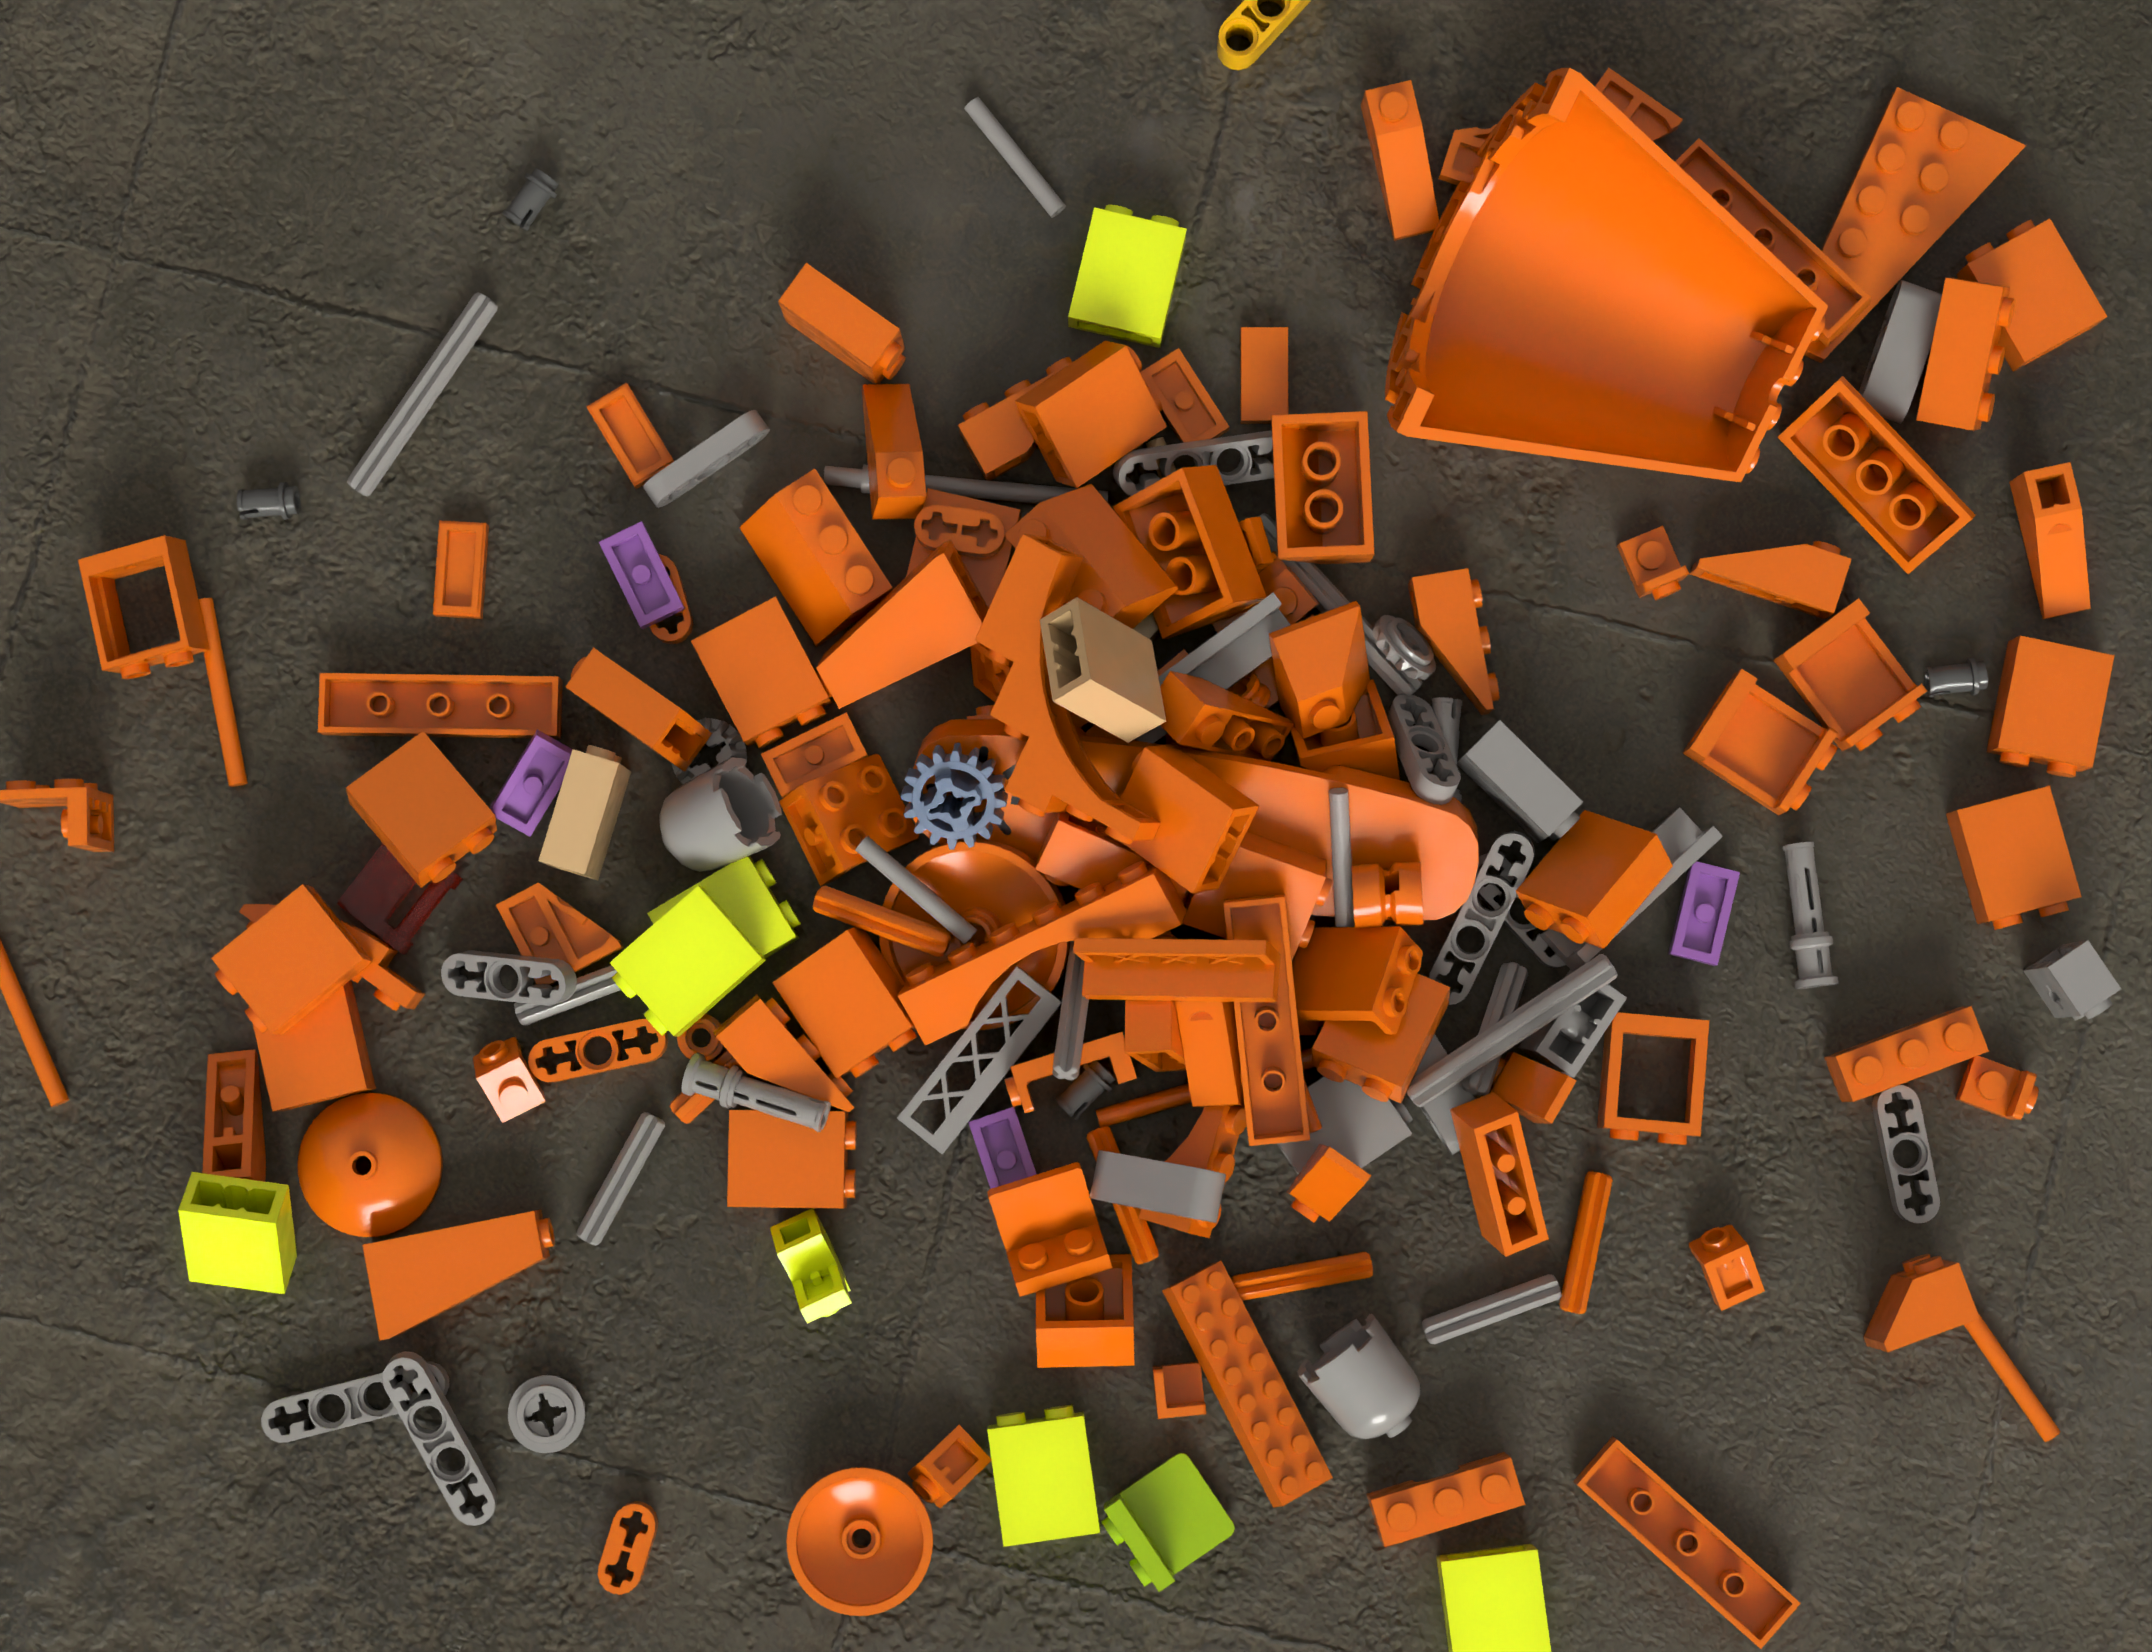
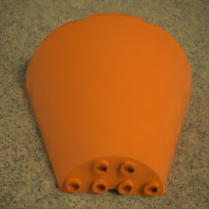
(1596, 304)

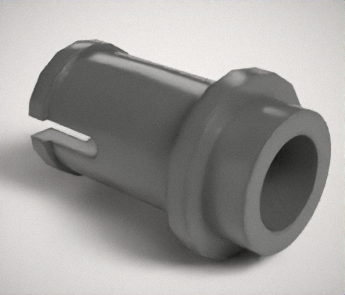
(531, 198)
(269, 502)
(1956, 678)
(1085, 1089)

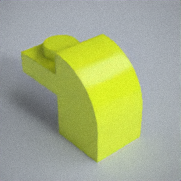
(811, 1265)

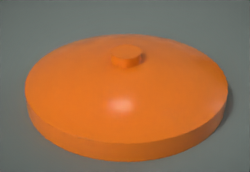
(988, 889)

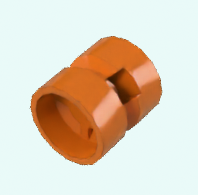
(1387, 894)

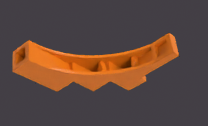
(1053, 766)

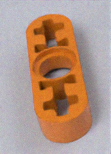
(566, 1070)

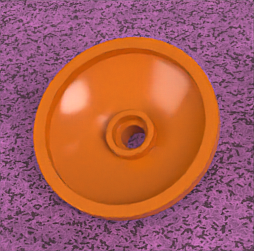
(402, 1157)
(852, 1576)

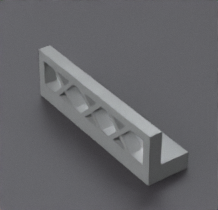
(1230, 652)
(1683, 845)
(993, 1073)

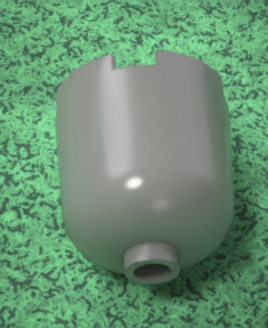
(720, 817)
(1363, 1381)

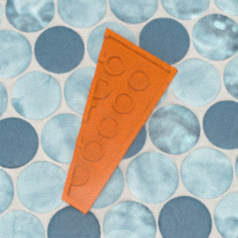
(1907, 192)

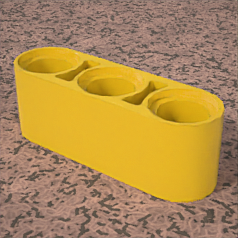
(1255, 26)

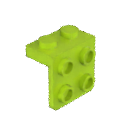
(1167, 1520)

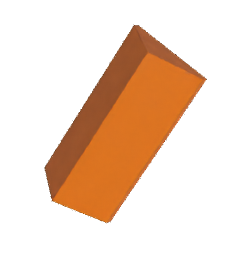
(1876, 475)

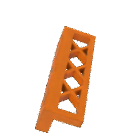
(1179, 969)

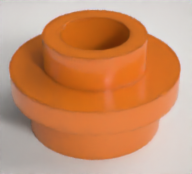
(688, 1046)

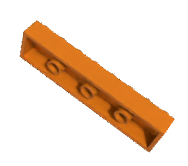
(1800, 255)
(439, 705)
(1269, 1031)
(1247, 1384)
(1686, 1542)

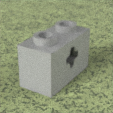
(2073, 981)
(1574, 1034)

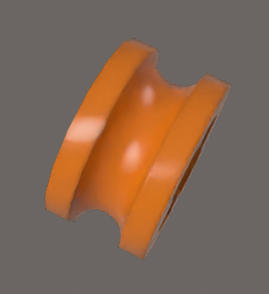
(1252, 689)

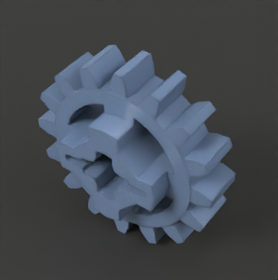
(943, 813)

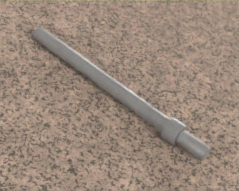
(960, 486)

